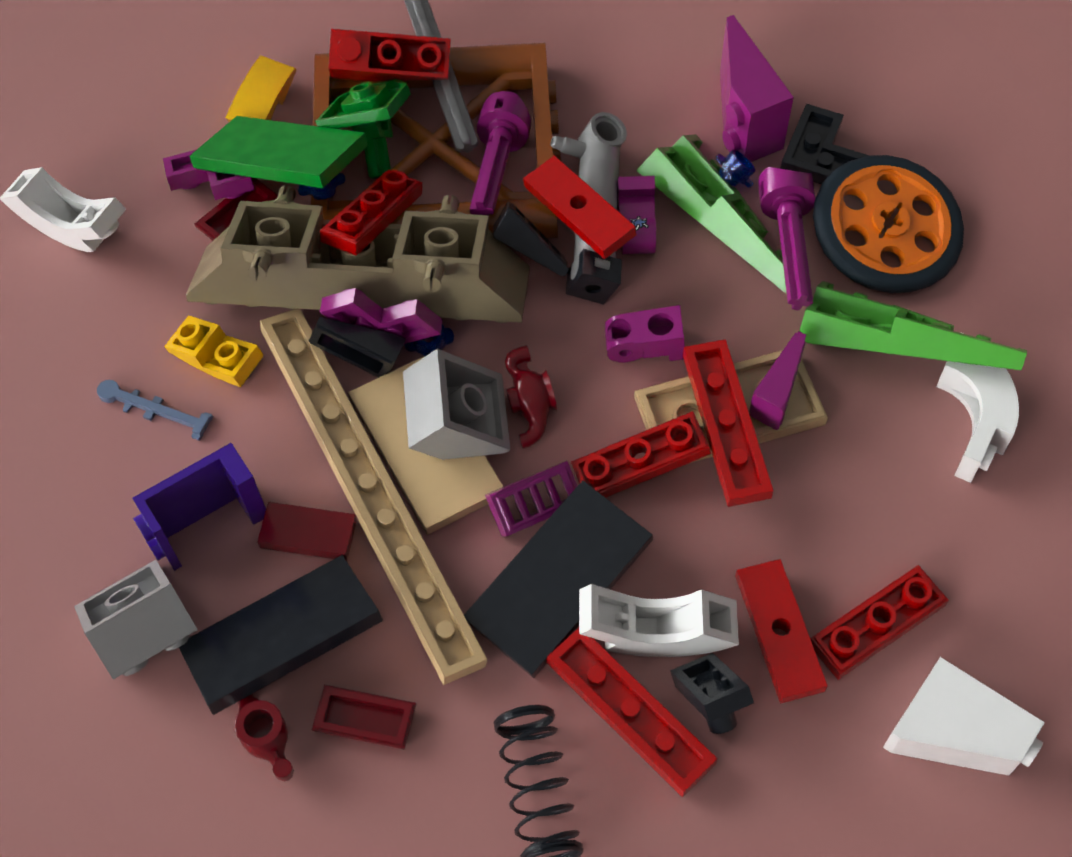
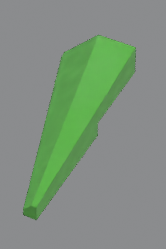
(704, 194)
(868, 325)

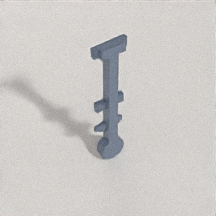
(110, 391)

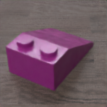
(752, 97)

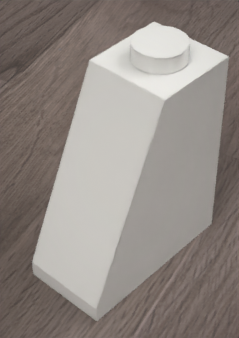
(965, 725)

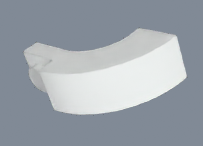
(61, 213)
(993, 409)
(658, 627)

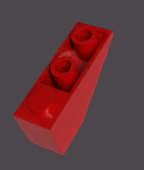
(387, 56)

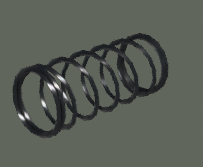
(557, 841)

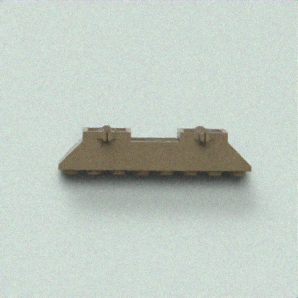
(437, 256)

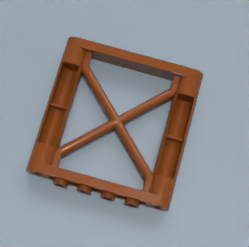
(492, 65)

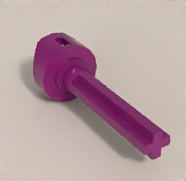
(502, 132)
(786, 198)

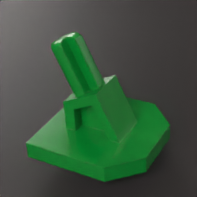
(369, 110)

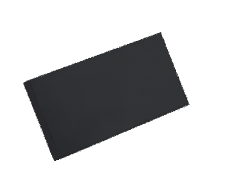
(537, 594)
(279, 634)

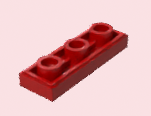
(579, 207)
(371, 212)
(665, 447)
(772, 606)
(859, 636)

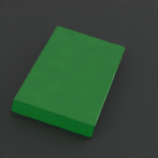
(279, 151)

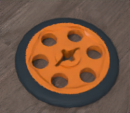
(864, 262)

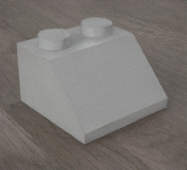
(454, 408)
(135, 620)

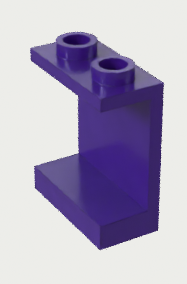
(192, 496)

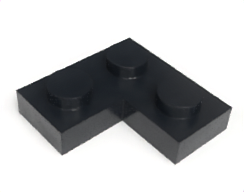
(813, 144)

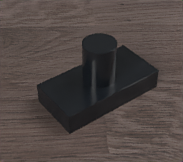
(713, 691)

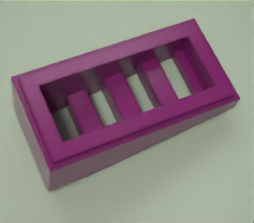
(774, 391)
(500, 508)

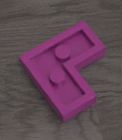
(183, 176)
(408, 319)

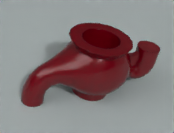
(530, 395)
(264, 734)

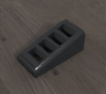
(522, 235)
(358, 345)

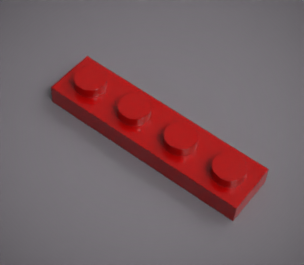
(727, 423)
(632, 712)

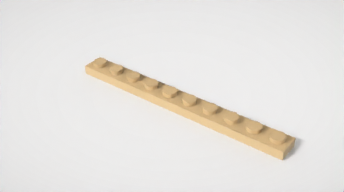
(374, 499)

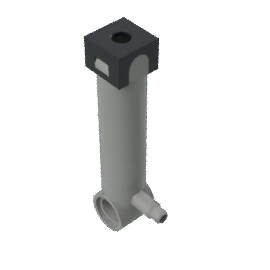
(599, 156)

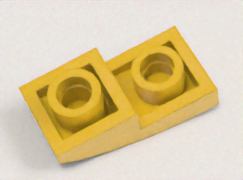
(262, 89)
(213, 352)

